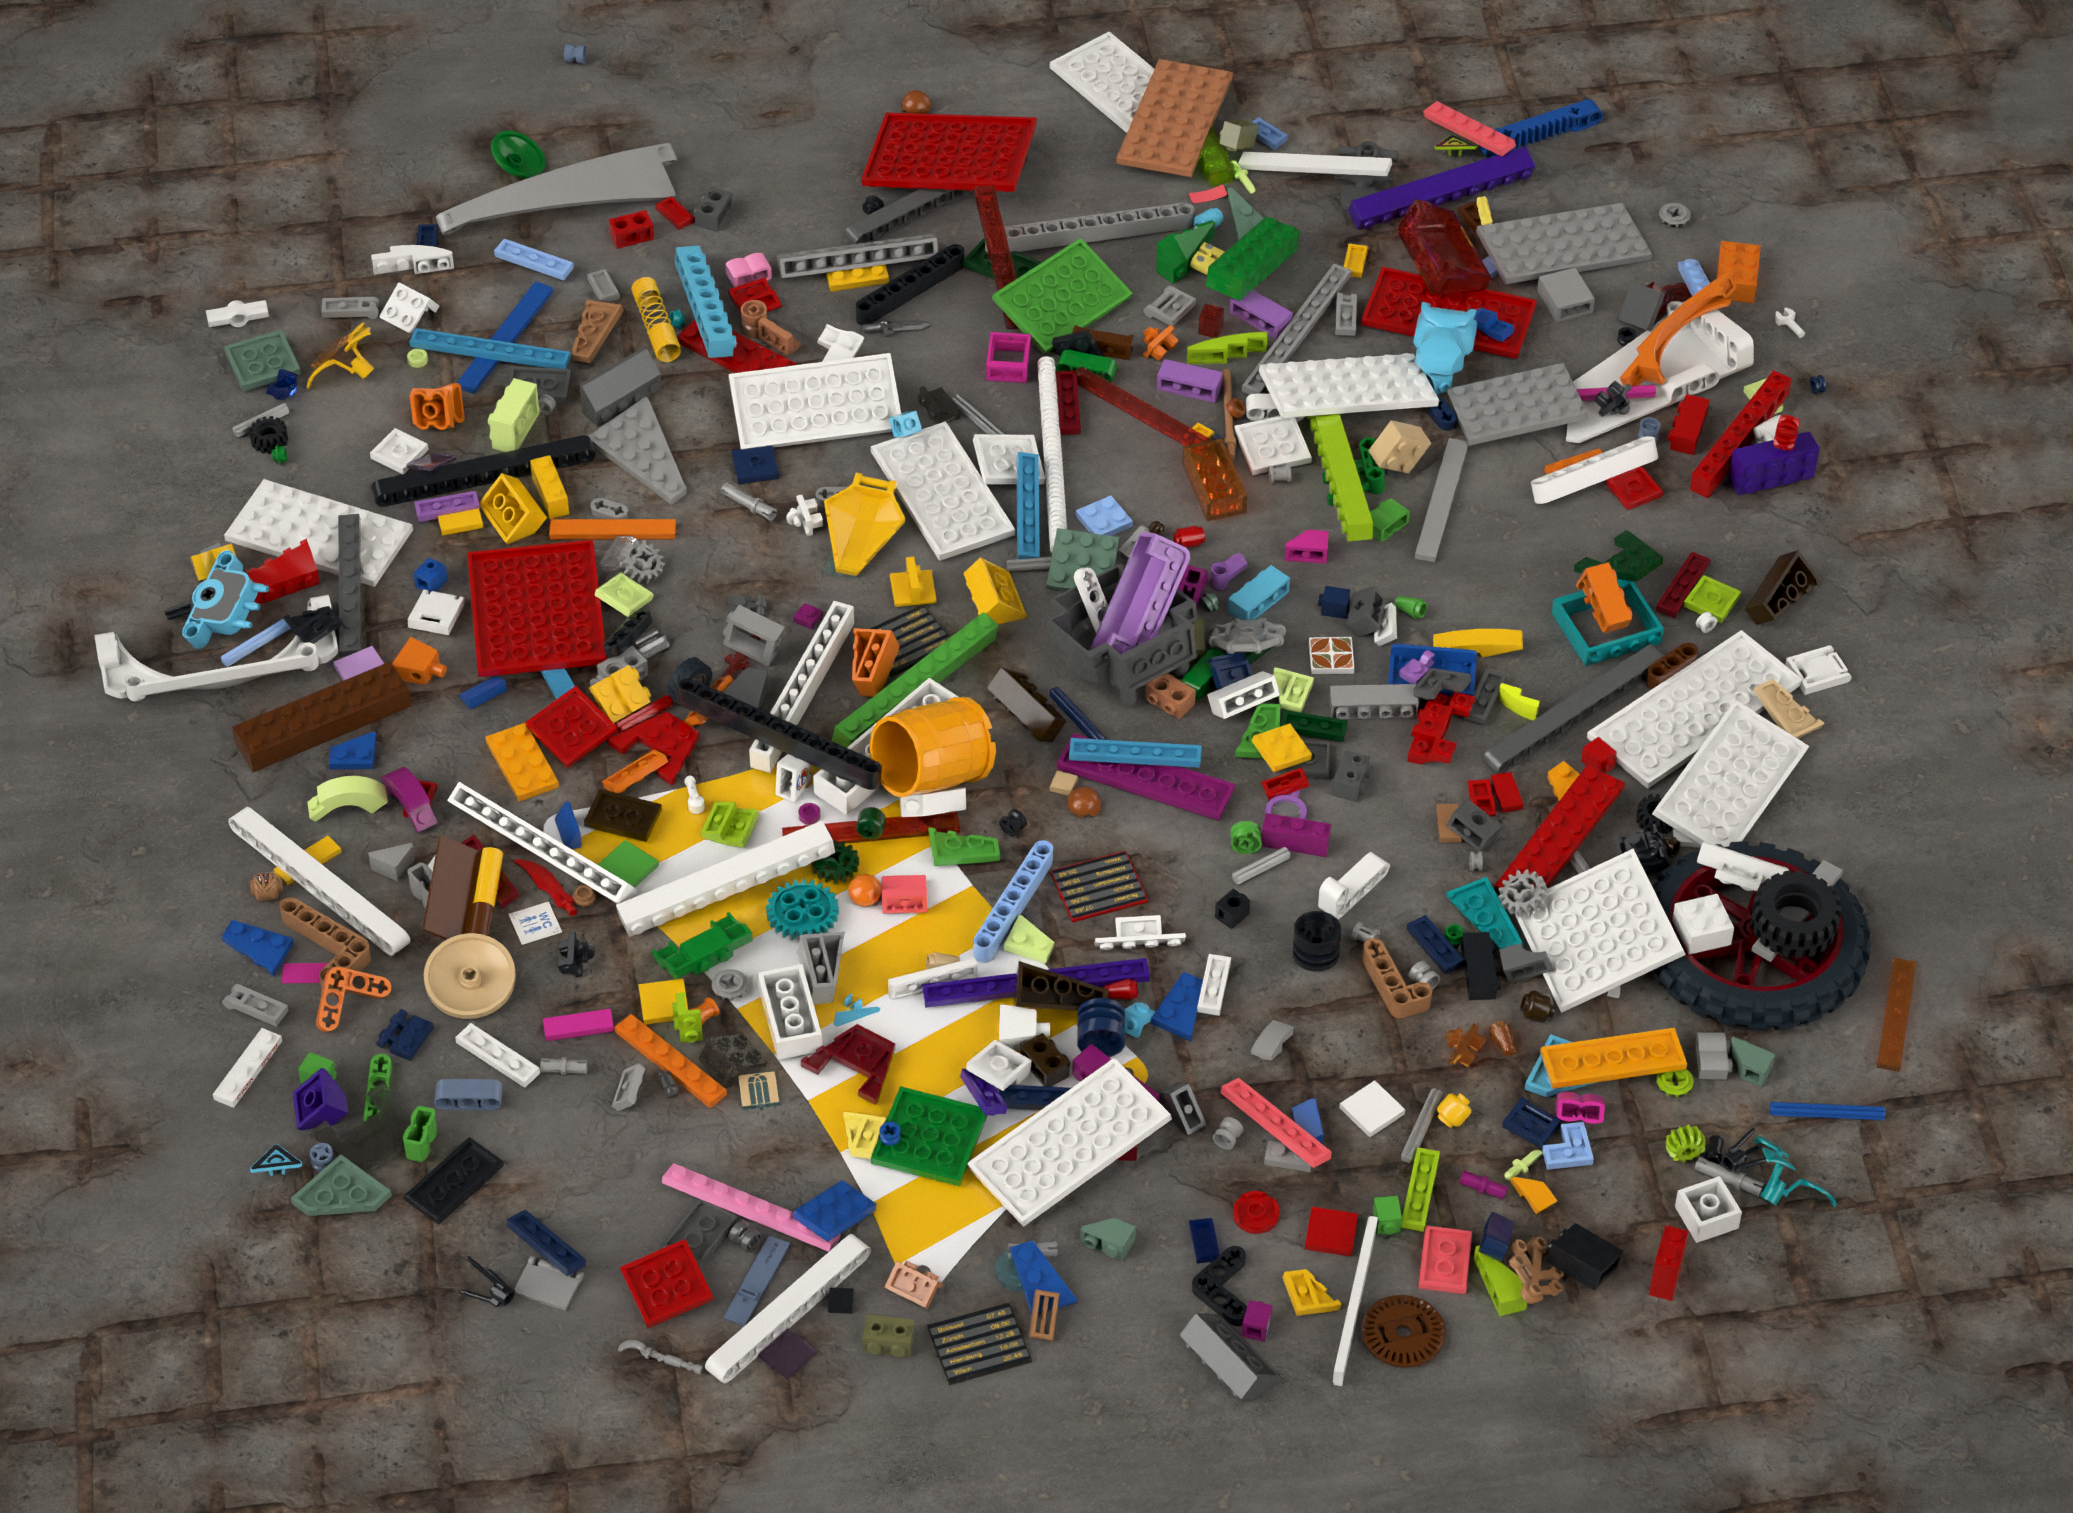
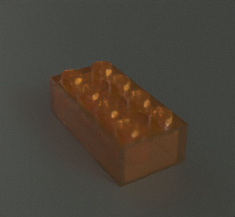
(1214, 479)

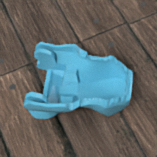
(1443, 339)

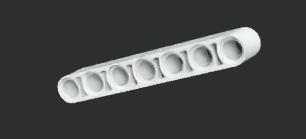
(1594, 470)

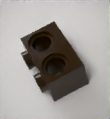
(1047, 1062)

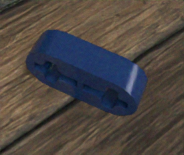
(1444, 413)

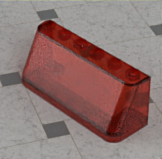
(1442, 250)

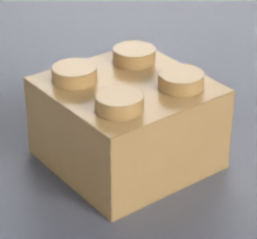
(1399, 447)

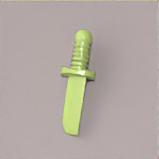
(1242, 175)
(1522, 1166)

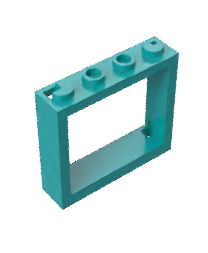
(1575, 603)

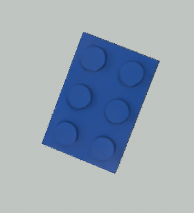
(834, 1210)

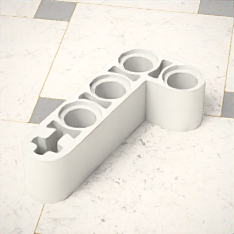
(1342, 895)

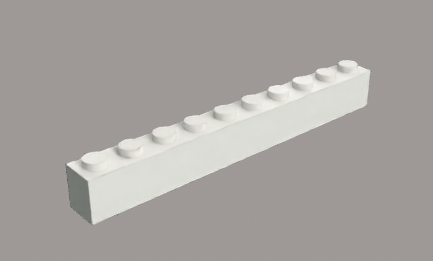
(806, 678)
(541, 844)
(725, 878)

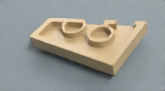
(1785, 711)

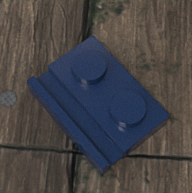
(1229, 669)

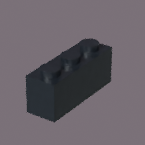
(1480, 966)

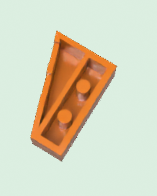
(1605, 597)
(872, 659)

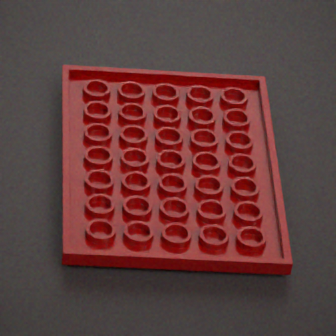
(949, 151)
(536, 608)

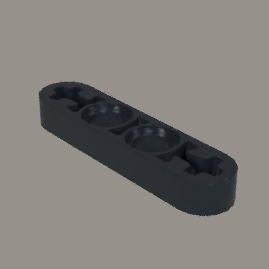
(627, 633)

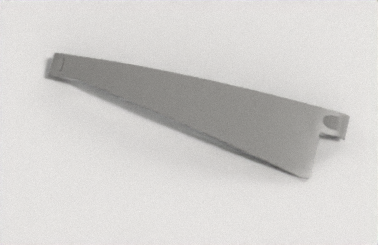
(605, 179)

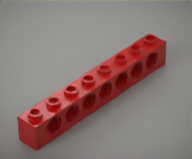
(1740, 433)

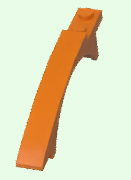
(1648, 362)

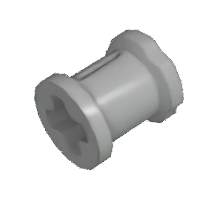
(1279, 473)
(1363, 933)

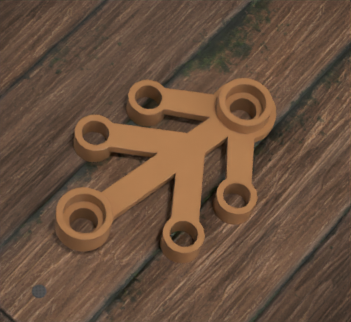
(1531, 1290)

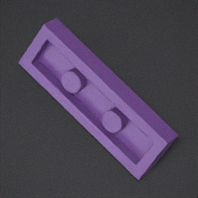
(432, 508)

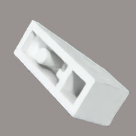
(933, 803)

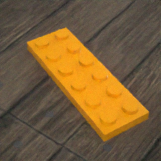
(1613, 1058)

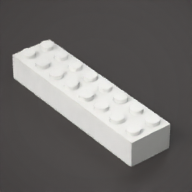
(847, 795)

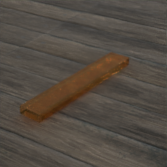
(1896, 1014)

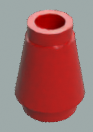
(1123, 990)

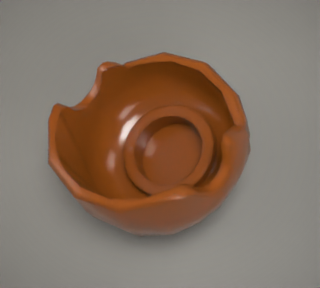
(916, 102)
(1084, 802)

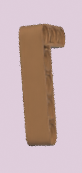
(350, 948)

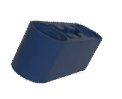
(1496, 1236)

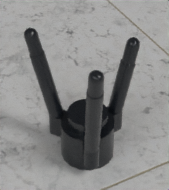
(1737, 1158)
(500, 1290)

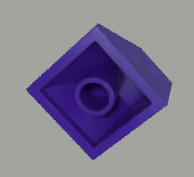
(319, 1101)

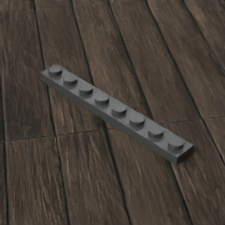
(350, 584)

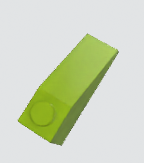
(1501, 1284)

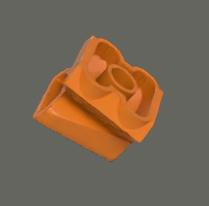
(437, 407)

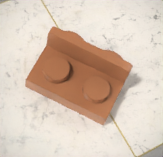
(777, 337)
(912, 1284)

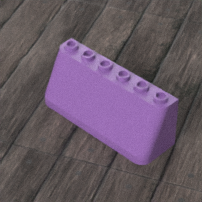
(1143, 593)

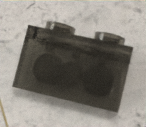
(938, 405)

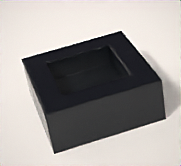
(841, 1300)

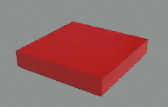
(1634, 488)
(1331, 1231)

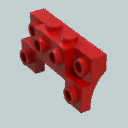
(1433, 726)

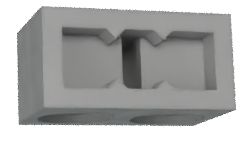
(629, 657)

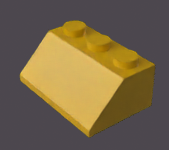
(511, 509)
(994, 592)

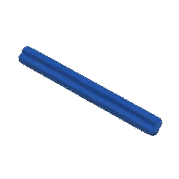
(1827, 1110)

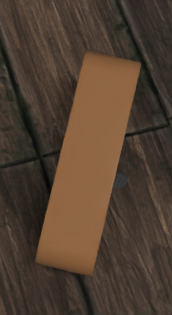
(1400, 999)

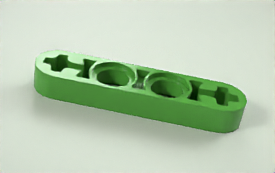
(375, 1075)

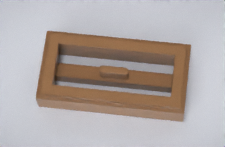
(1032, 1334)

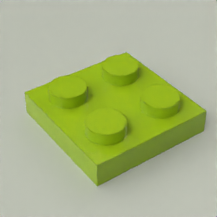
(1712, 597)

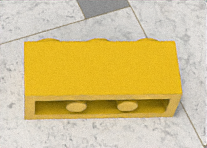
(549, 487)

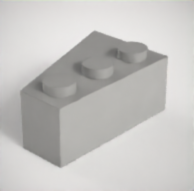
(821, 961)

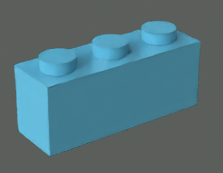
(1259, 594)

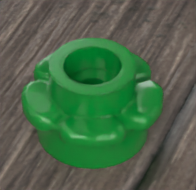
(279, 454)
(1453, 934)

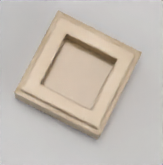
(1063, 783)

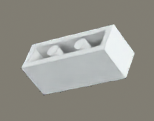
(1243, 694)

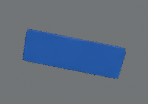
(483, 692)
(568, 827)
(1308, 1118)

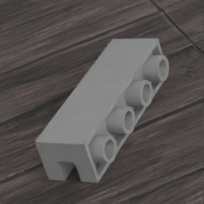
(1373, 701)

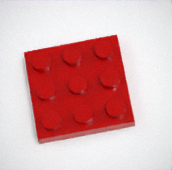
(571, 727)
(666, 1283)

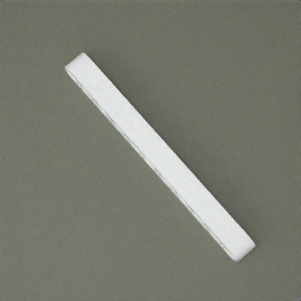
(319, 881)

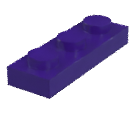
(984, 1094)

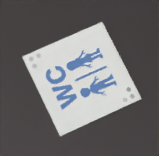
(535, 923)

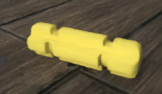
(1484, 211)

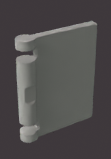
(547, 1284)

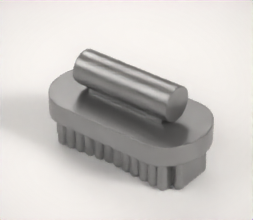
(651, 643)

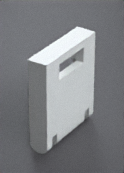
(436, 606)
(1821, 668)

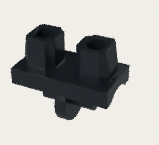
(1616, 400)
(577, 954)

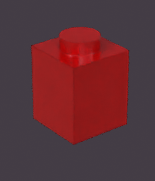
(1599, 755)

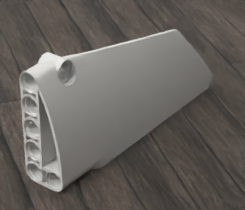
(1691, 363)

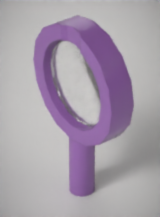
(1287, 805)

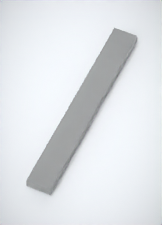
(1441, 500)

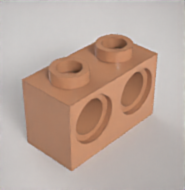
(1170, 695)

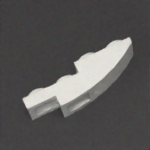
(416, 257)

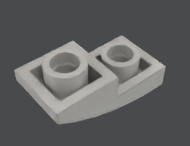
(1271, 1039)

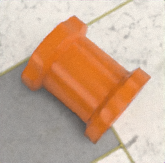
(707, 1009)

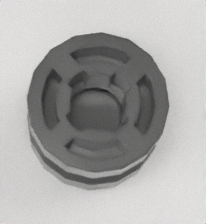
(744, 1235)

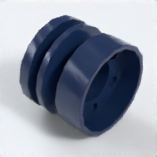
(1102, 1025)

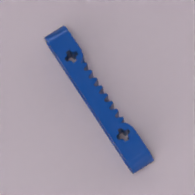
(1583, 113)

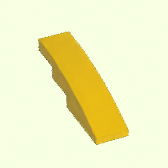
(1486, 641)

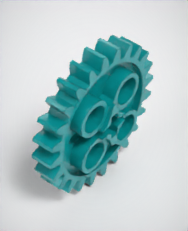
(802, 909)

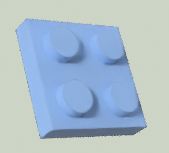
(1104, 517)

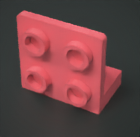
(904, 894)

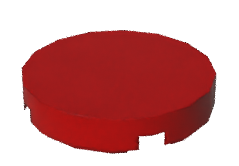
(1256, 1212)

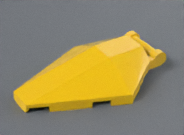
(861, 522)

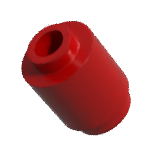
(1189, 536)

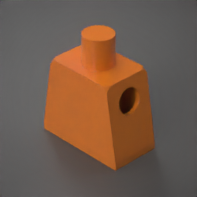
(418, 662)

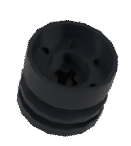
(1316, 940)

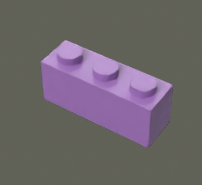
(1261, 313)
(1189, 380)

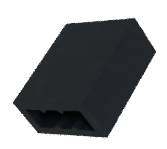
(1584, 1256)

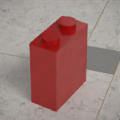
(1668, 1263)

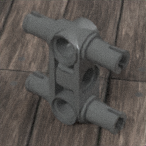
(1367, 149)

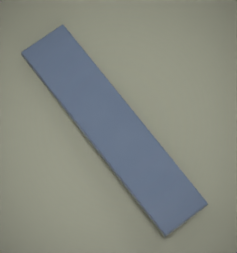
(756, 1281)

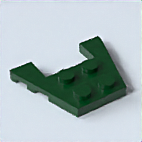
(1631, 563)

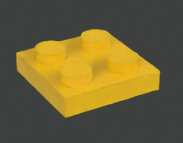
(1281, 747)

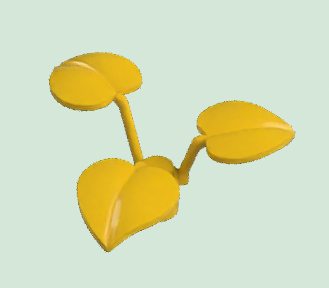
(360, 364)

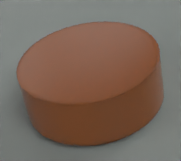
(1236, 408)

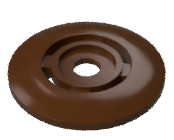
(1397, 1312)

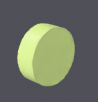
(417, 358)

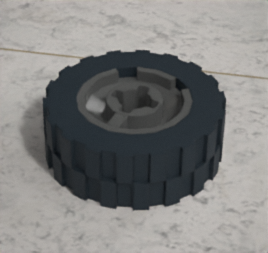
(691, 668)

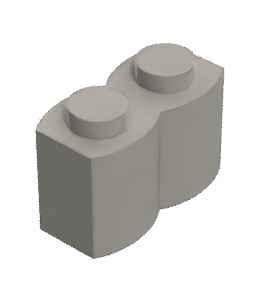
(420, 881)
(1712, 1055)

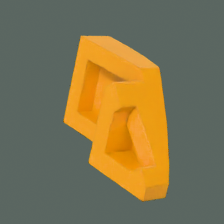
(1535, 1192)

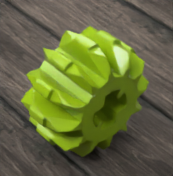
(1685, 1143)

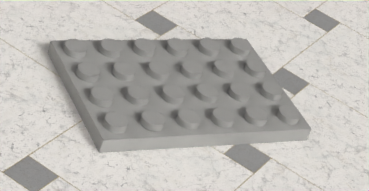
(1516, 404)

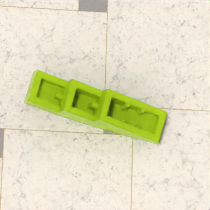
(1231, 346)

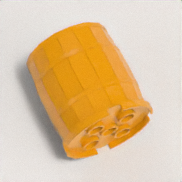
(933, 747)

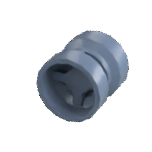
(574, 53)
(1649, 427)

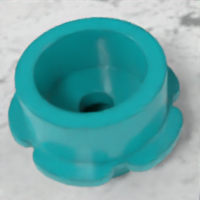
(677, 318)

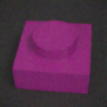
(808, 616)

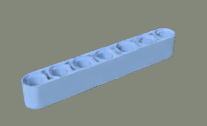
(1013, 901)

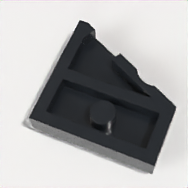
(313, 624)

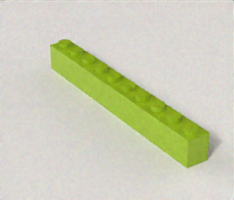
(1342, 477)

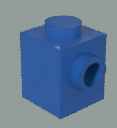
(430, 575)

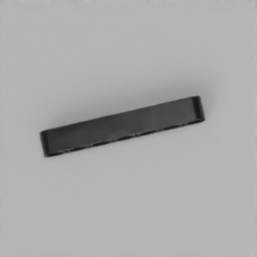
(910, 284)

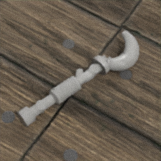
(668, 1359)

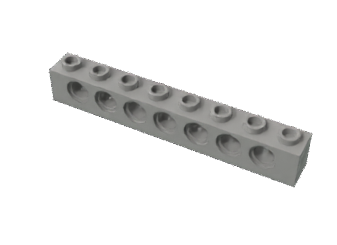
(857, 255)

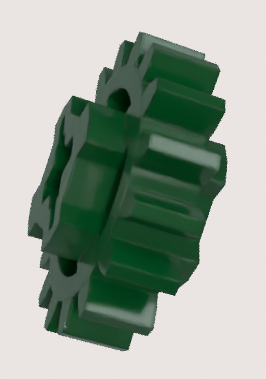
(837, 865)

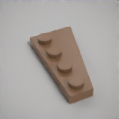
(595, 327)

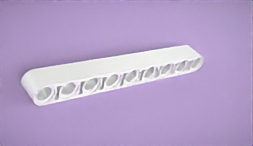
(787, 1308)

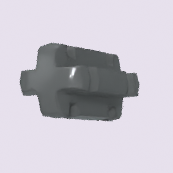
(668, 1083)

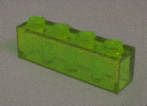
(1215, 161)

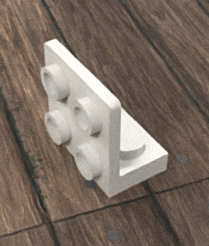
(406, 308)

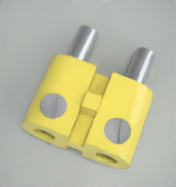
(1204, 257)

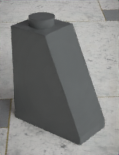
(750, 687)

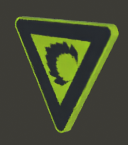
(1453, 143)

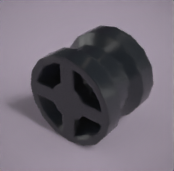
(1013, 822)

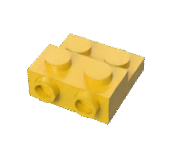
(620, 694)

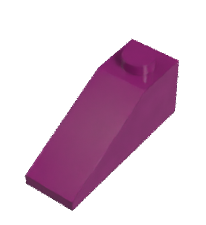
(1194, 583)

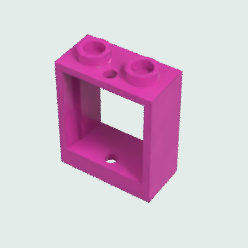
(1004, 370)

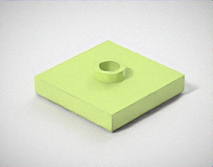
(624, 594)

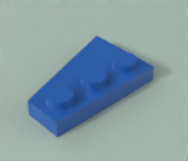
(1179, 1008)
(1038, 1274)

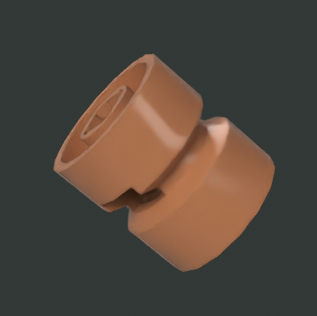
(751, 313)

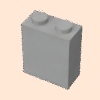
(1565, 294)

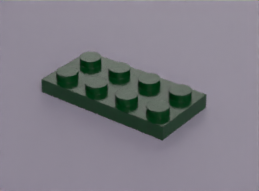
(979, 261)

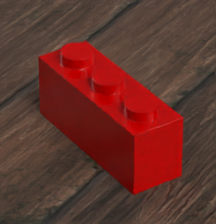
(1688, 424)

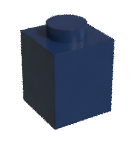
(1334, 602)

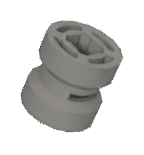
(1421, 973)
(1227, 1134)

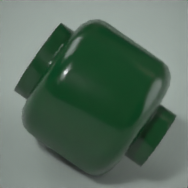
(871, 823)

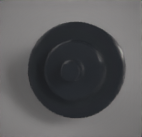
(872, 204)

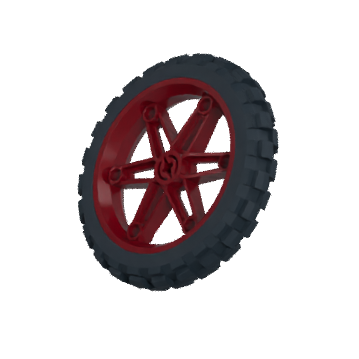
(1740, 1002)

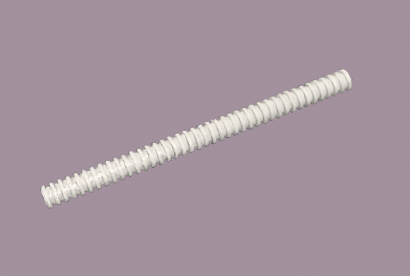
(1052, 447)

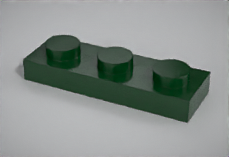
(1316, 725)

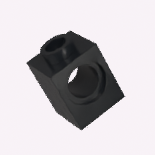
(1232, 908)

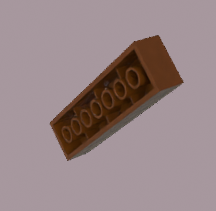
(321, 716)

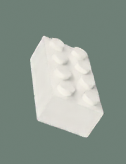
(789, 1011)

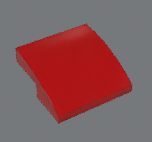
(755, 290)

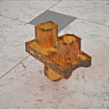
(1470, 1038)

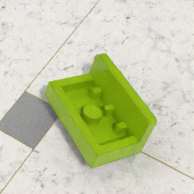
(687, 1021)

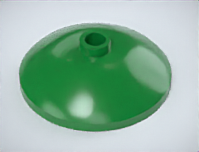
(518, 154)

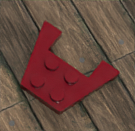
(861, 1052)

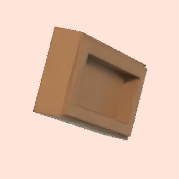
(1444, 813)

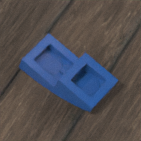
(1491, 326)

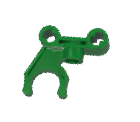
(1370, 477)

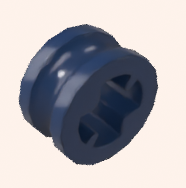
(1817, 384)

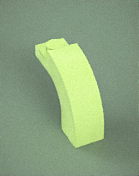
(347, 791)

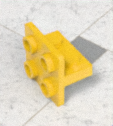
(912, 586)

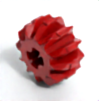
(1786, 432)

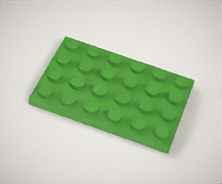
(1062, 293)

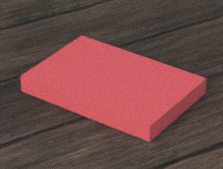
(1445, 1259)

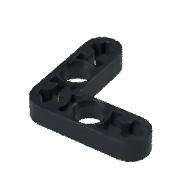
(1215, 1282)

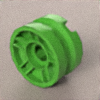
(1245, 837)

